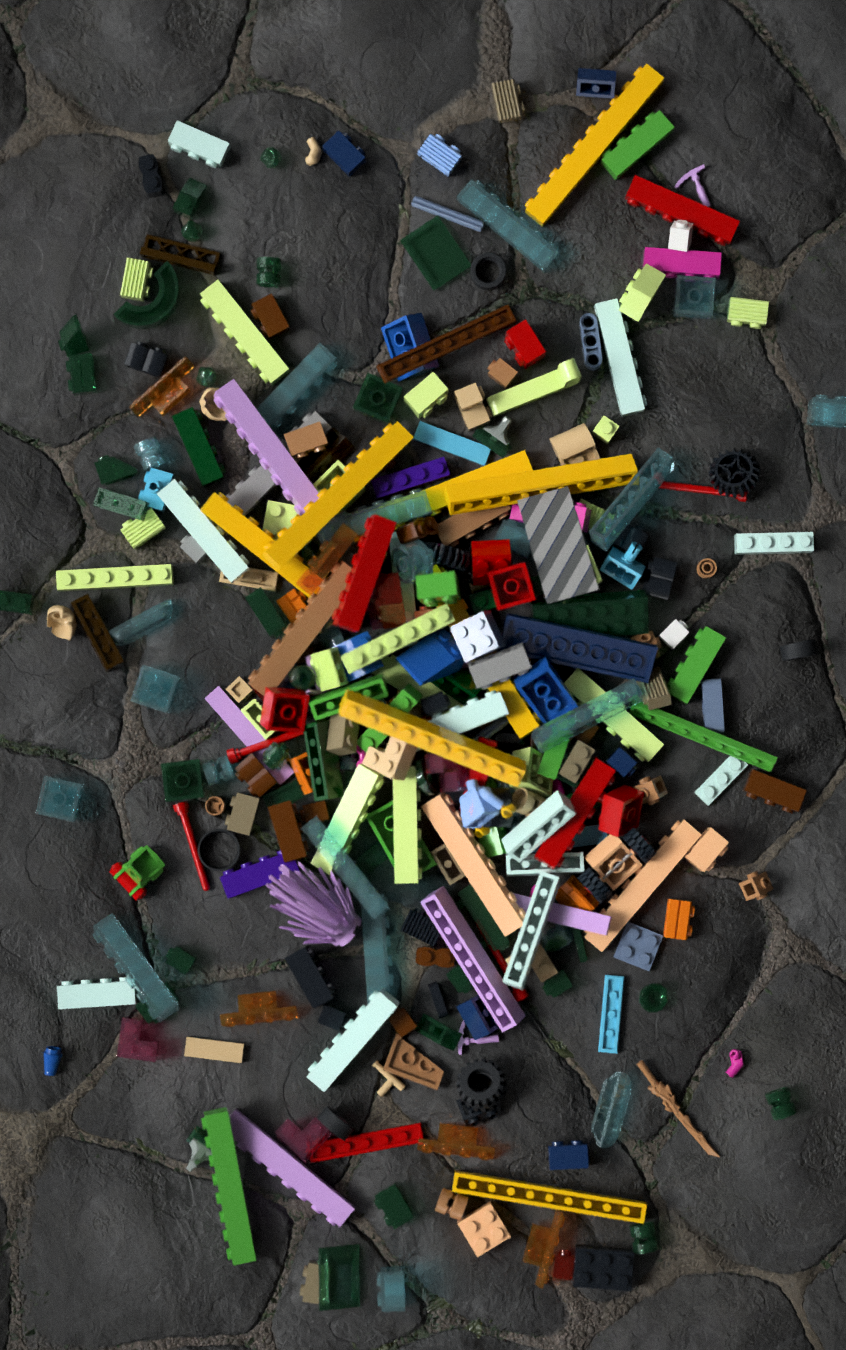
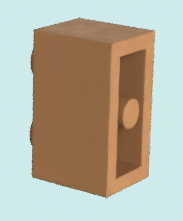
(306, 440)

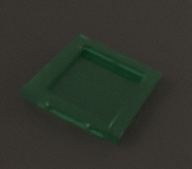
(435, 253)
(339, 1277)

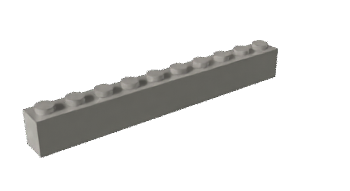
(251, 491)

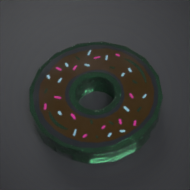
(427, 782)

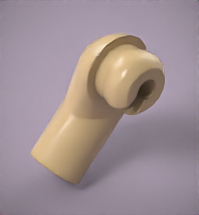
(315, 153)

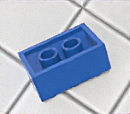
(405, 335)

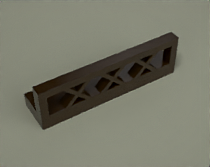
(178, 260)
(334, 451)
(96, 632)

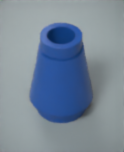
(52, 1058)

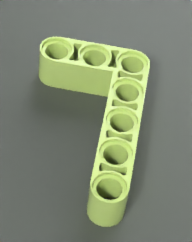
(537, 388)

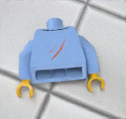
(480, 806)

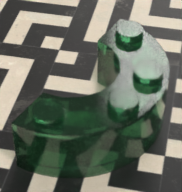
(158, 310)

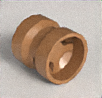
(704, 570)
(215, 805)

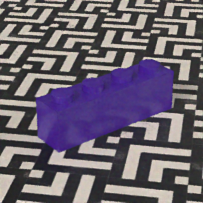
(410, 478)
(254, 875)

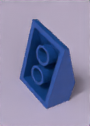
(352, 644)
(432, 658)
(545, 691)

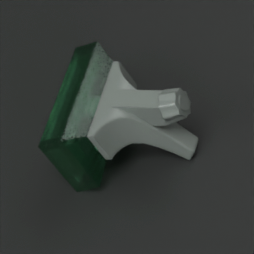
(495, 437)
(198, 1145)

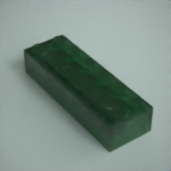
(601, 612)

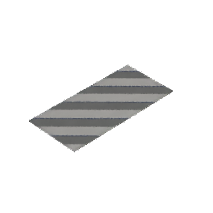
(557, 544)

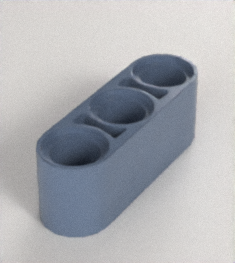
(593, 332)
(712, 705)

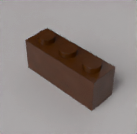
(774, 791)
(288, 831)

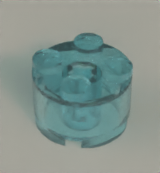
(412, 560)

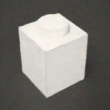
(680, 235)
(674, 633)

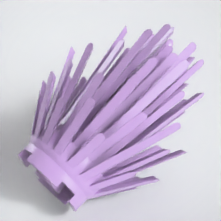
(323, 911)

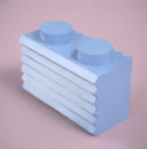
(440, 154)

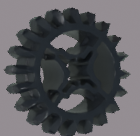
(727, 465)
(449, 557)

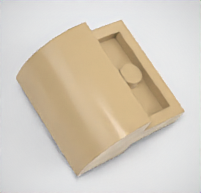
(574, 446)

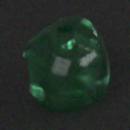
(271, 157)
(191, 231)
(206, 376)

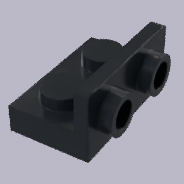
(474, 1118)

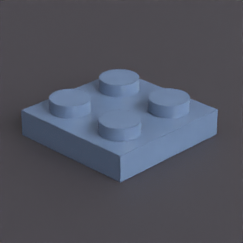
(638, 946)

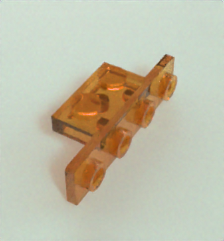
(166, 391)
(329, 555)
(258, 1008)
(456, 1141)
(541, 1247)

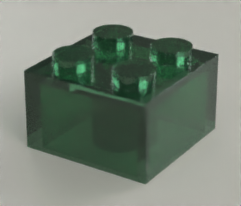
(377, 399)
(183, 780)

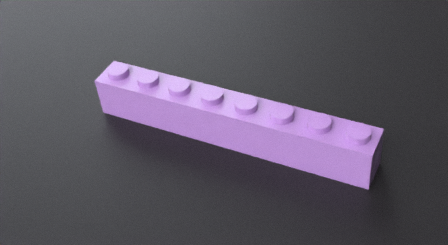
(266, 445)
(472, 959)
(290, 1169)

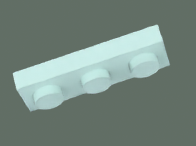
(720, 779)

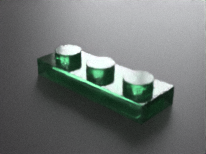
(121, 504)

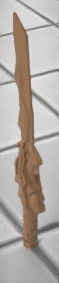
(669, 1100)

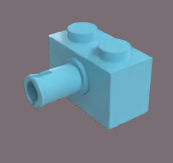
(155, 482)
(623, 565)

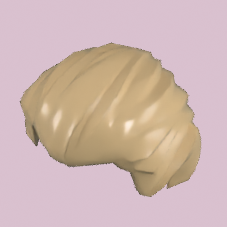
(209, 407)
(61, 621)

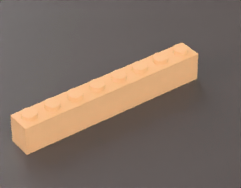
(474, 863)
(645, 881)

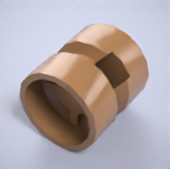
(458, 1205)

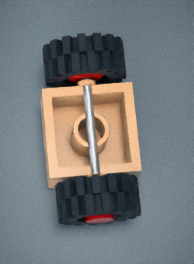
(614, 862)

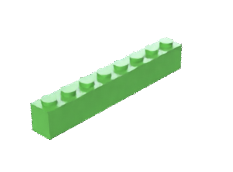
(229, 1186)

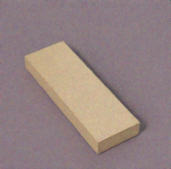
(255, 579)
(214, 1049)

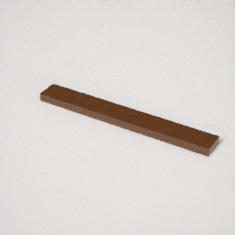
(446, 343)

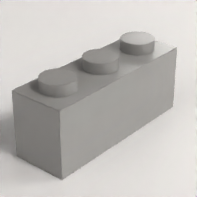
(499, 666)

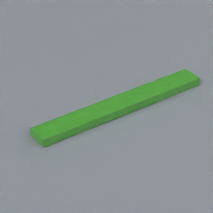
(704, 736)

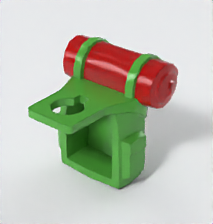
(138, 871)

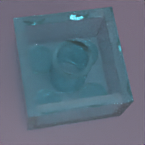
(694, 297)
(827, 411)
(155, 689)
(59, 799)
(392, 1289)

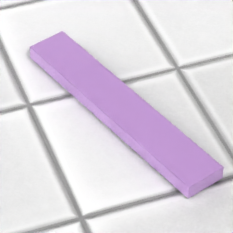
(243, 728)
(572, 916)

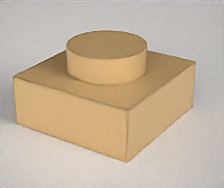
(239, 689)

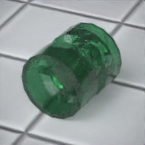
(268, 279)
(780, 1103)
(640, 1231)

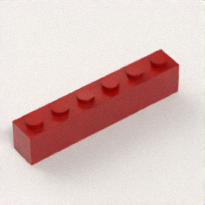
(677, 207)
(363, 573)
(582, 800)

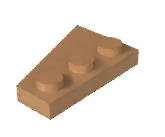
(412, 1065)

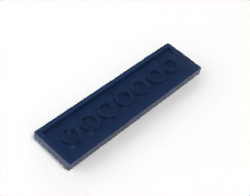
(580, 648)

